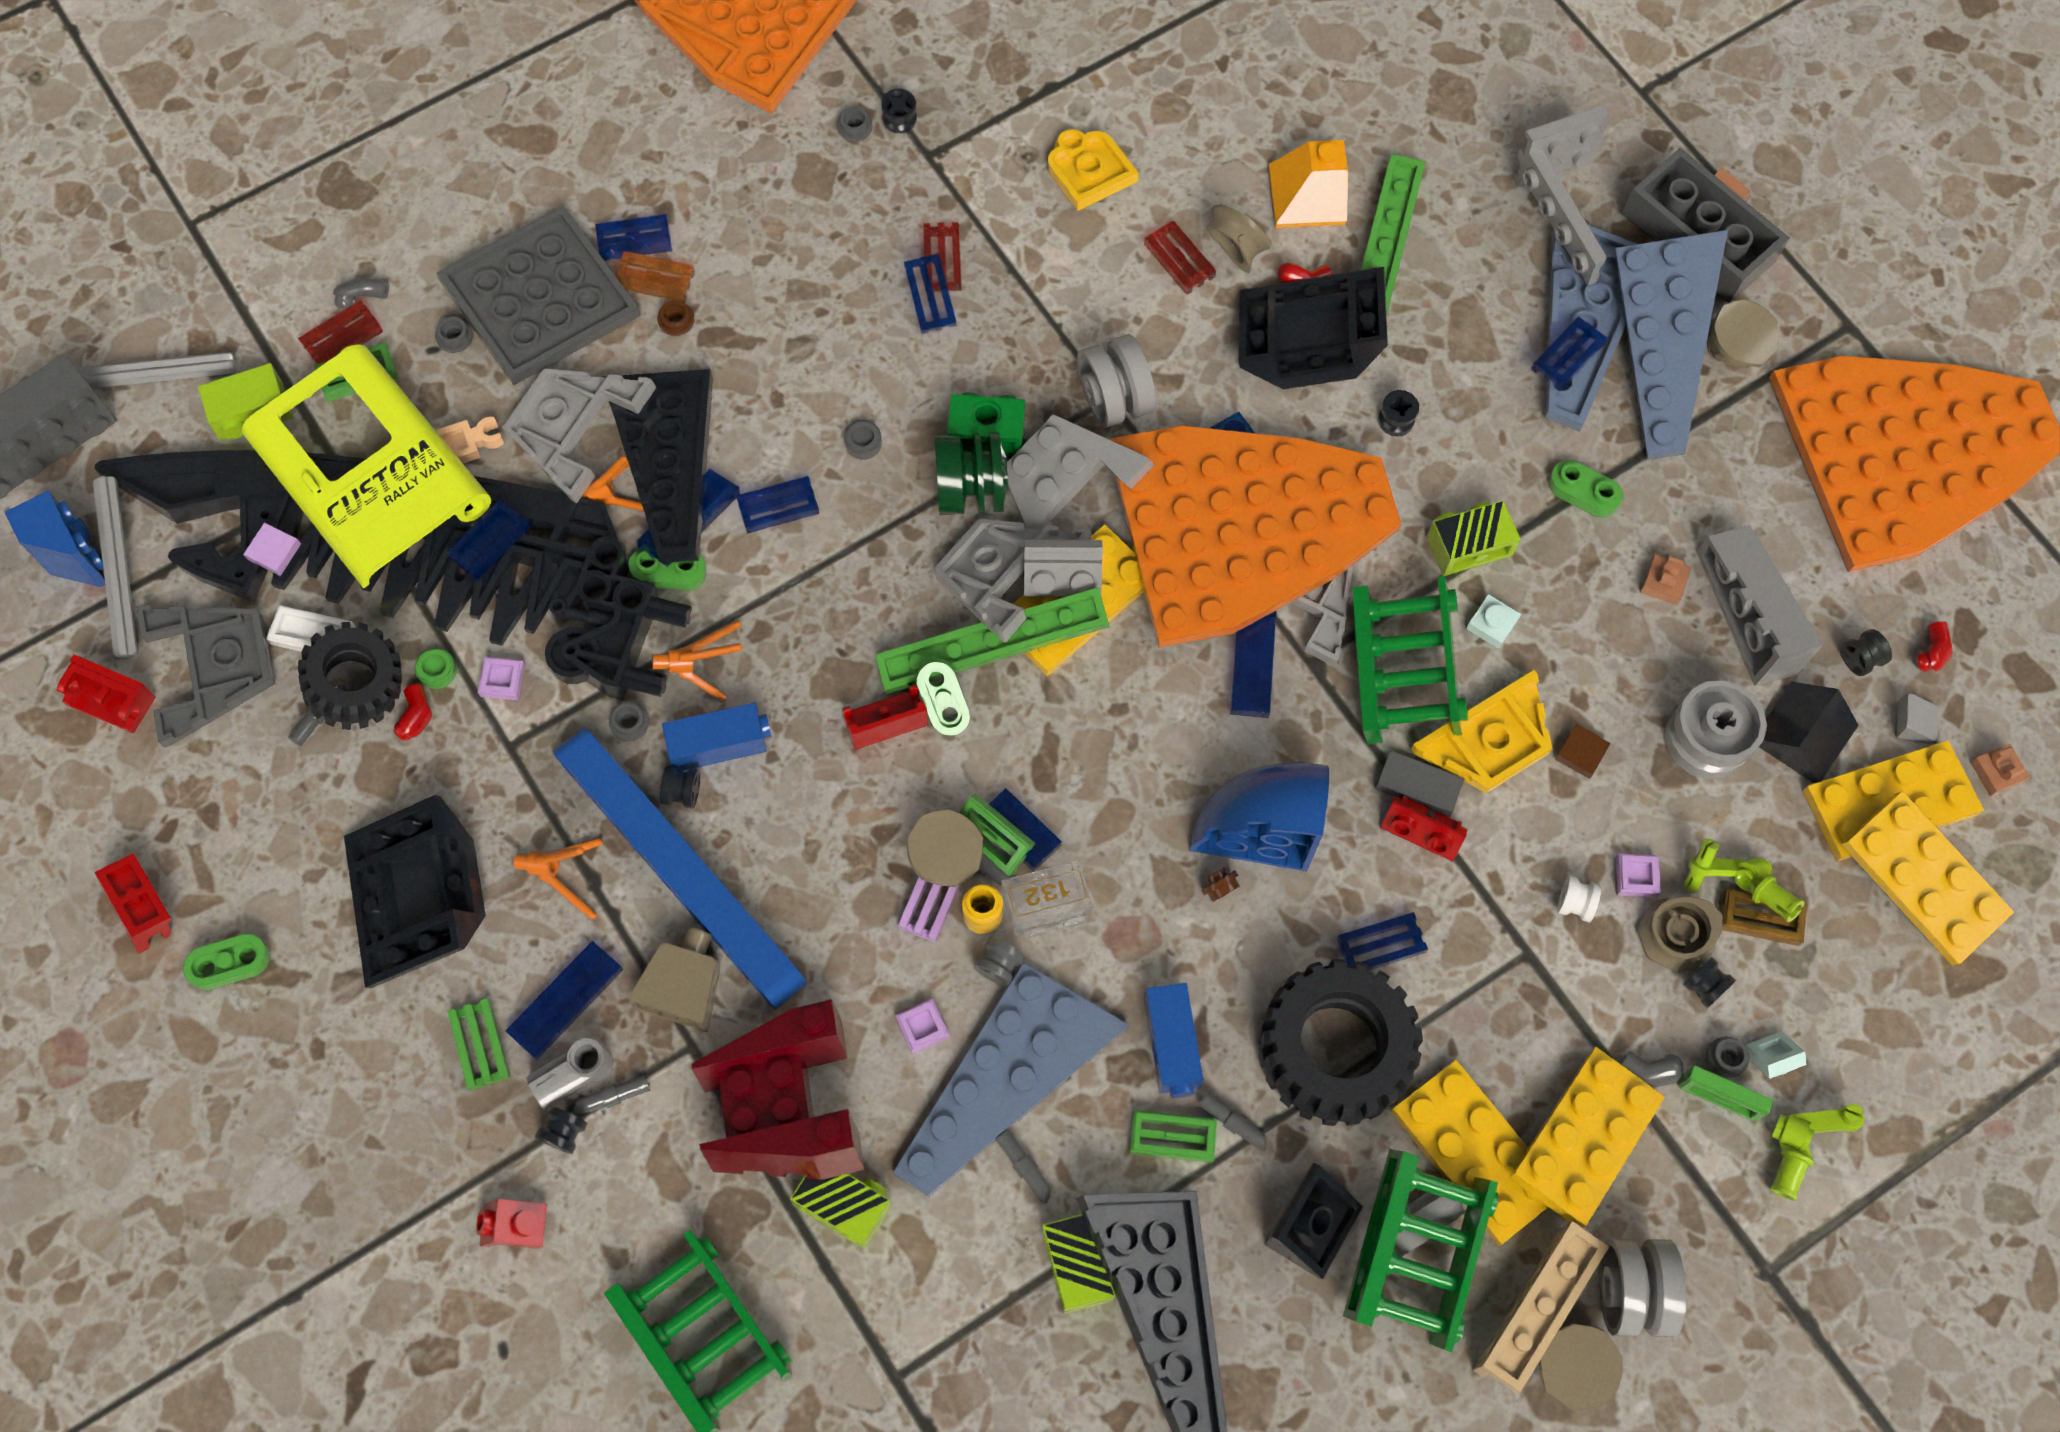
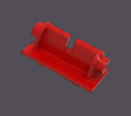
(1437, 835)

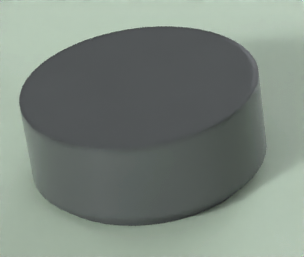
(863, 440)

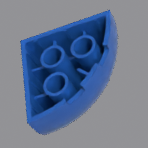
(1266, 816)

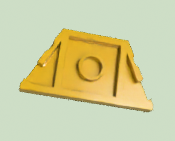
(1496, 741)

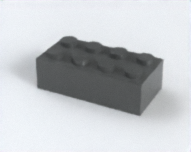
(1689, 201)
(46, 421)

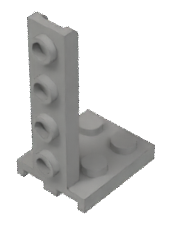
(1549, 151)

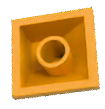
(1310, 185)

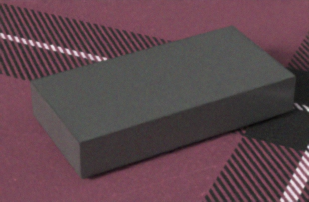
(1420, 783)

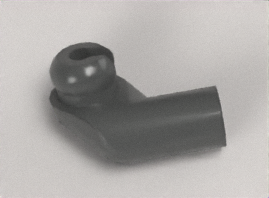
(366, 287)
(1654, 1073)

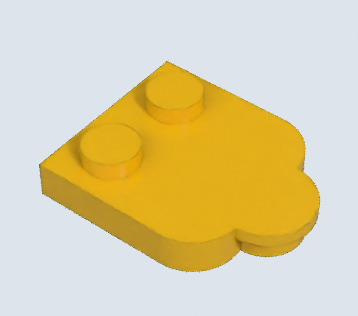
(1089, 167)

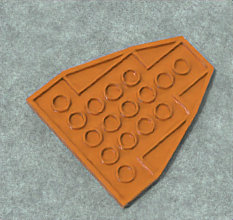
(749, 44)
(1912, 447)
(1246, 524)

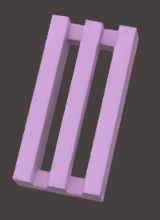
(912, 904)

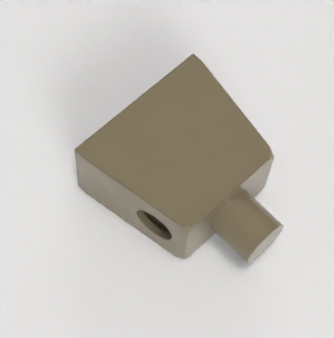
(680, 982)

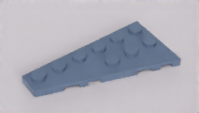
(1598, 306)
(1668, 313)
(1018, 1060)

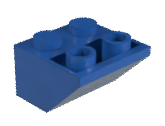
(57, 539)

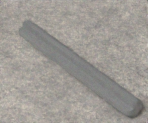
(159, 370)
(115, 567)

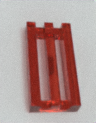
(942, 232)
(1196, 279)
(354, 334)

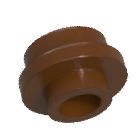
(675, 309)
(1220, 884)

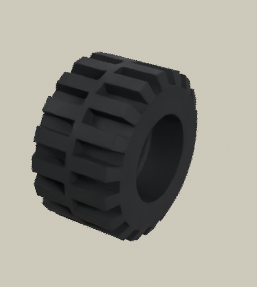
(344, 646)

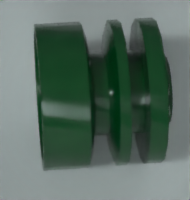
(970, 473)

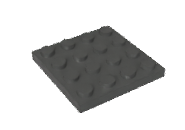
(538, 295)

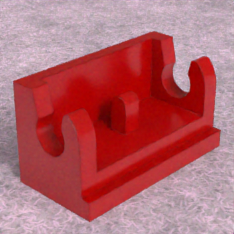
(105, 694)
(885, 718)
(134, 901)

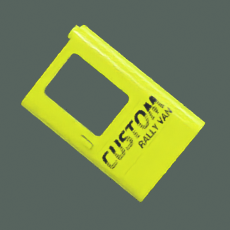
(387, 497)

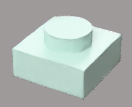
(1493, 621)
(1776, 1054)

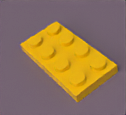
(1119, 589)
(1927, 776)
(1927, 878)
(1587, 1138)
(1470, 1140)

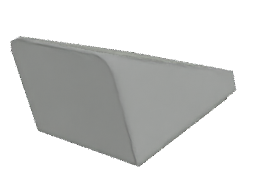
(1917, 719)

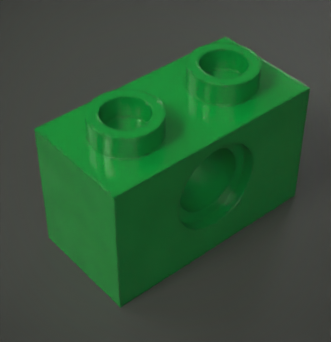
(1005, 411)

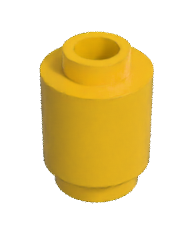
(978, 898)

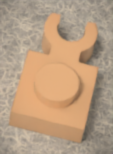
(466, 440)

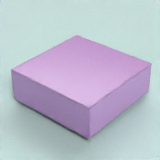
(272, 549)
(501, 678)
(1638, 875)
(922, 1026)

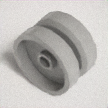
(1116, 381)
(1715, 729)
(1642, 1288)

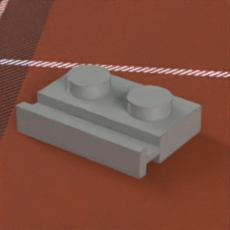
(1062, 567)

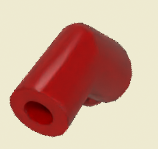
(1292, 272)
(1940, 648)
(416, 716)

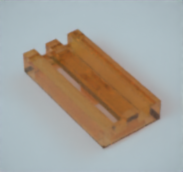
(652, 282)

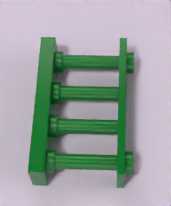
(1375, 681)
(1380, 1259)
(655, 1338)

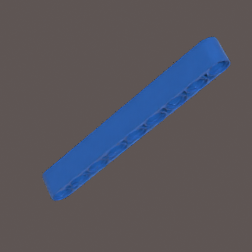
(680, 868)

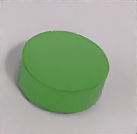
(435, 668)

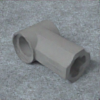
(566, 1073)
(1431, 1208)

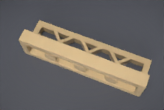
(1541, 1307)

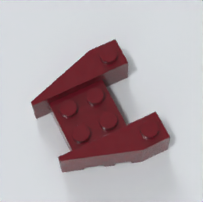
(770, 1099)

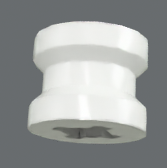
(1579, 898)

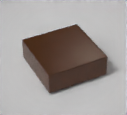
(1582, 751)

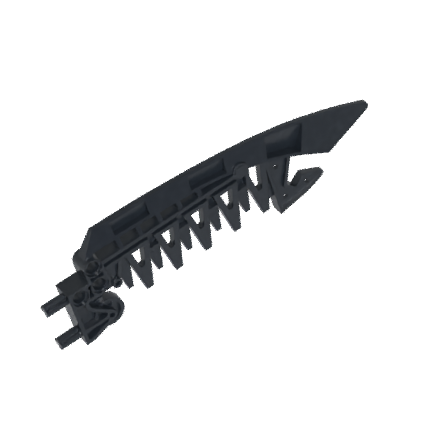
(601, 653)

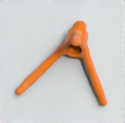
(603, 490)
(682, 659)
(547, 865)

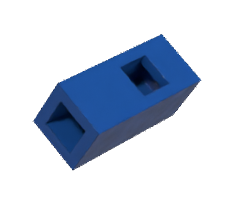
(716, 737)
(1173, 1040)

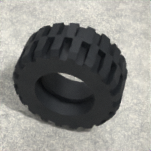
(1369, 999)

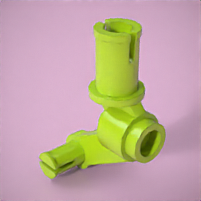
(1749, 874)
(1795, 1137)

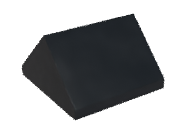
(1809, 729)
(1315, 1222)

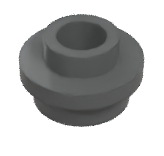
(851, 117)
(452, 326)
(624, 712)
(1735, 1049)

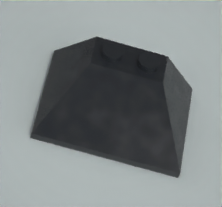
(1313, 328)
(413, 889)

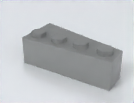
(1758, 606)

